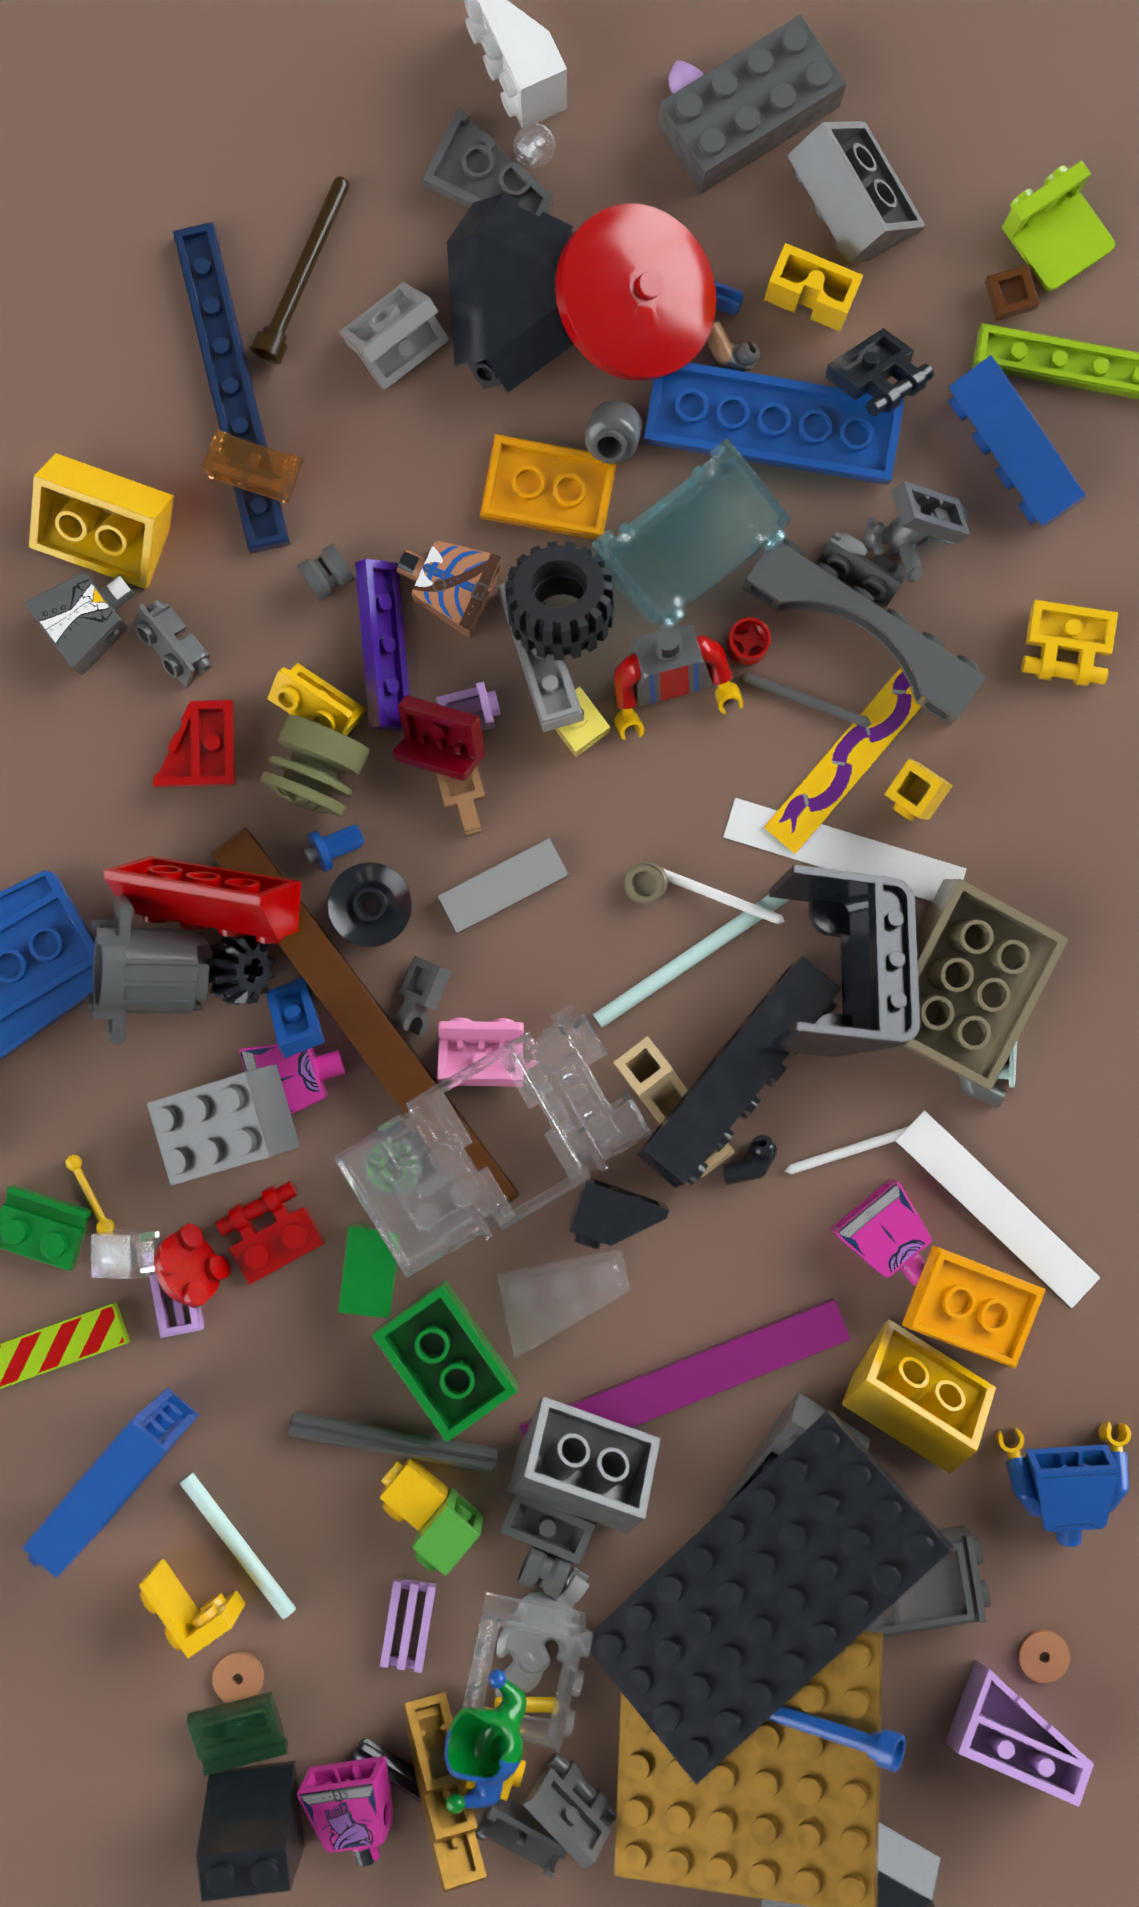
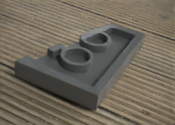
(473, 168)

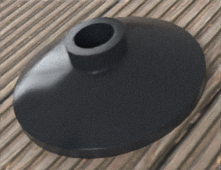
(348, 898)

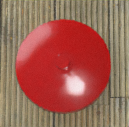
(635, 292)

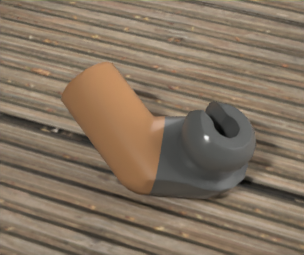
(732, 355)

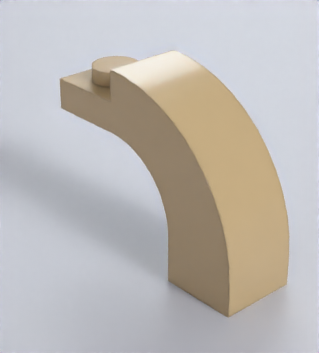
(659, 1087)

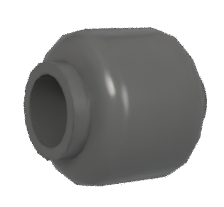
(613, 432)

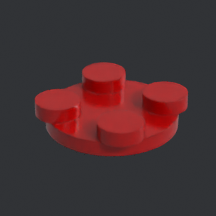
(189, 1267)

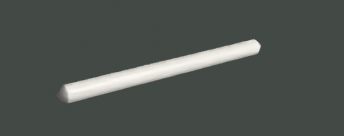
(724, 897)
(844, 1151)

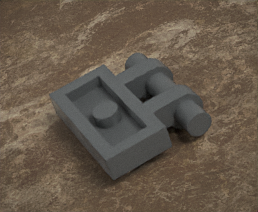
(571, 1810)

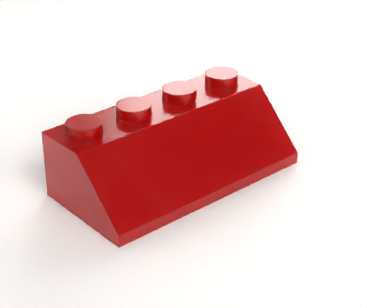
(209, 897)

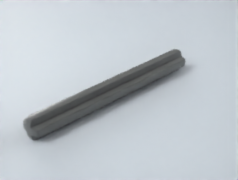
(393, 1442)

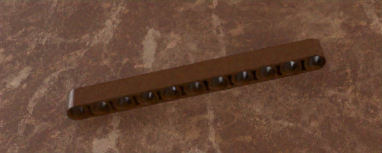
(352, 1003)

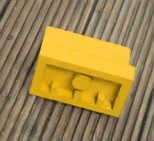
(185, 1625)

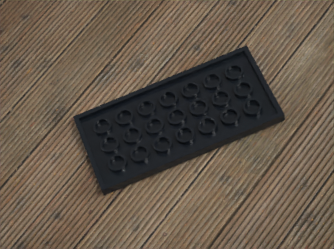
(766, 1595)

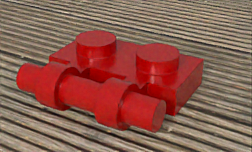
(276, 1244)

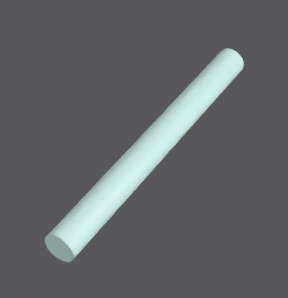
(237, 1546)

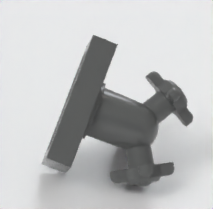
(920, 514)

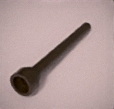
(271, 341)

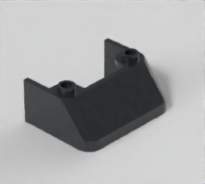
(877, 960)

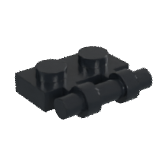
(870, 365)

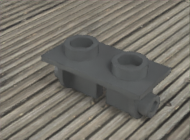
(878, 577)
(158, 628)

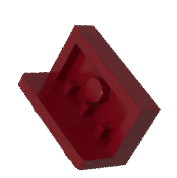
(439, 738)

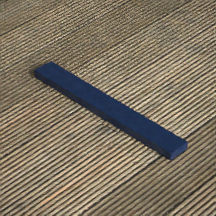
(228, 372)

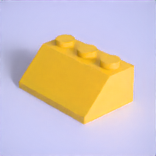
(99, 520)
(920, 1397)

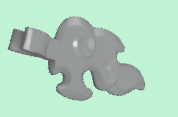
(528, 1648)

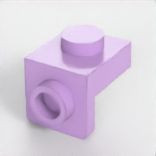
(474, 701)

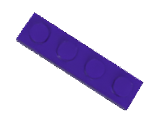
(382, 641)

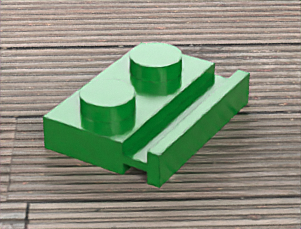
(42, 1227)

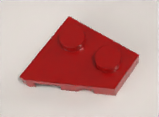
(202, 748)

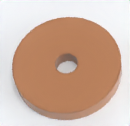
(237, 1663)
(1043, 1670)

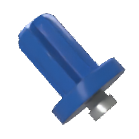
(332, 846)

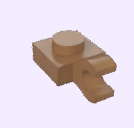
(463, 795)

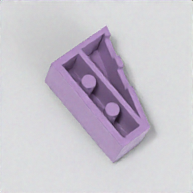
(1011, 1737)

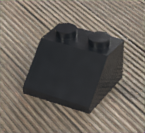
(612, 1214)

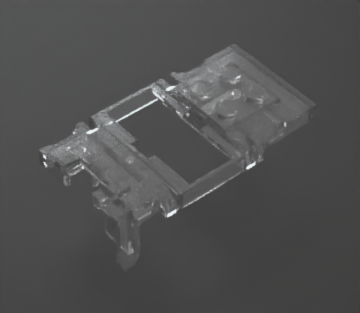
(424, 1183)

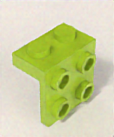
(1058, 228)

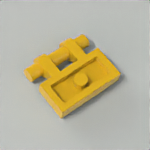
(1069, 629)

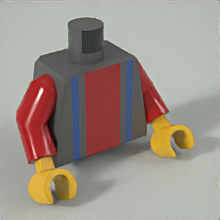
(667, 667)

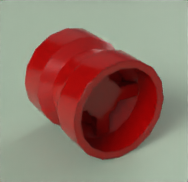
(751, 634)

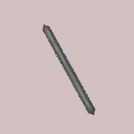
(805, 699)

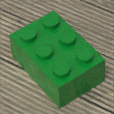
(446, 1360)

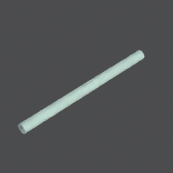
(683, 962)

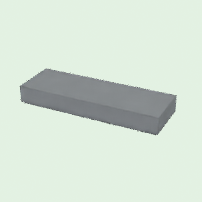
(503, 885)

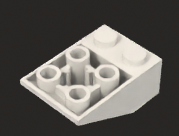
(521, 58)

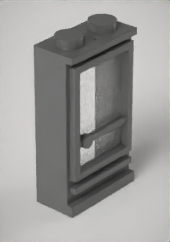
(945, 1594)

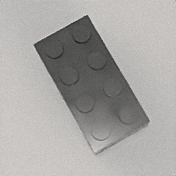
(751, 103)

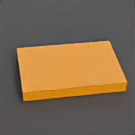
(547, 488)
(973, 1307)

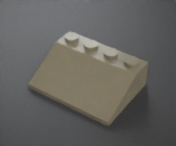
(978, 979)

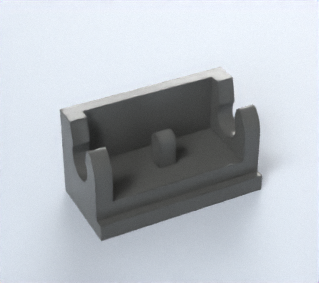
(520, 1832)

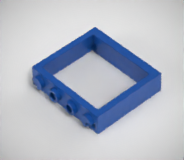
(109, 1482)

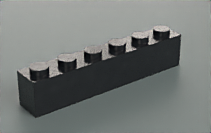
(736, 1076)

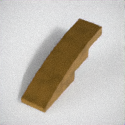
(450, 1834)

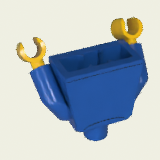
(1070, 1485)

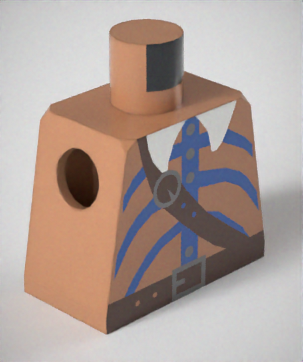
(452, 582)

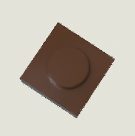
(1012, 292)

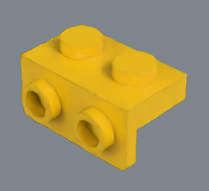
(314, 699)

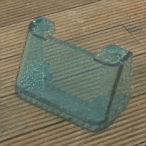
(693, 537)

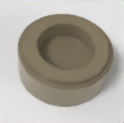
(645, 883)

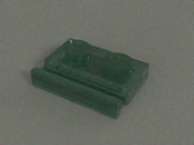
(237, 1733)

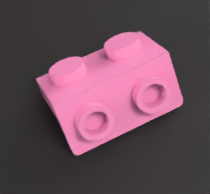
(468, 1041)

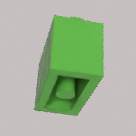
(448, 1534)

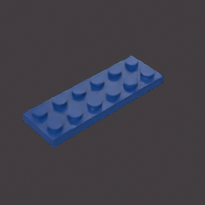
(773, 422)

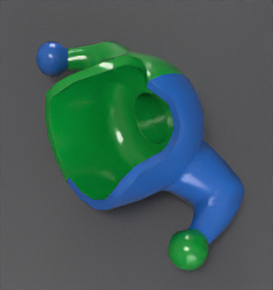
(486, 1746)

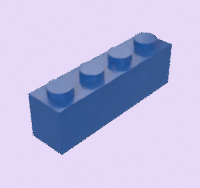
(1017, 442)

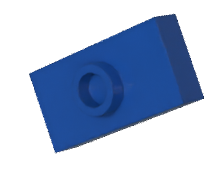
(294, 1017)

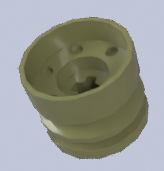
(315, 765)

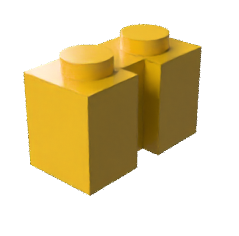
(814, 284)

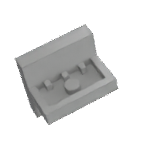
(395, 334)

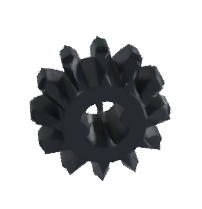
(239, 969)

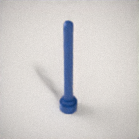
(884, 1748)

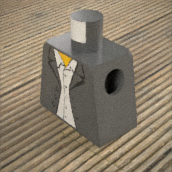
(82, 617)

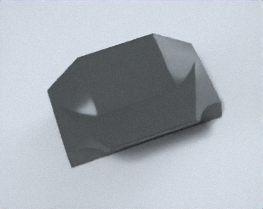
(547, 1529)

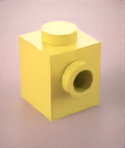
(585, 733)

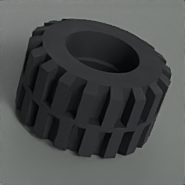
(560, 572)

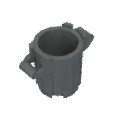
(144, 970)

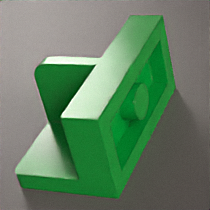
(367, 1274)

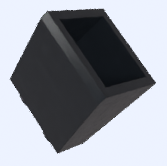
(250, 1832)

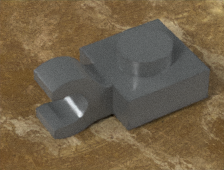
(421, 990)

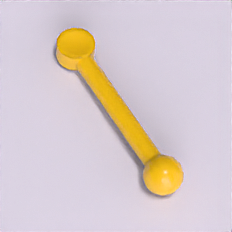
(104, 1224)

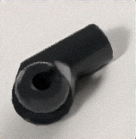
(755, 1163)

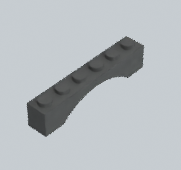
(935, 676)

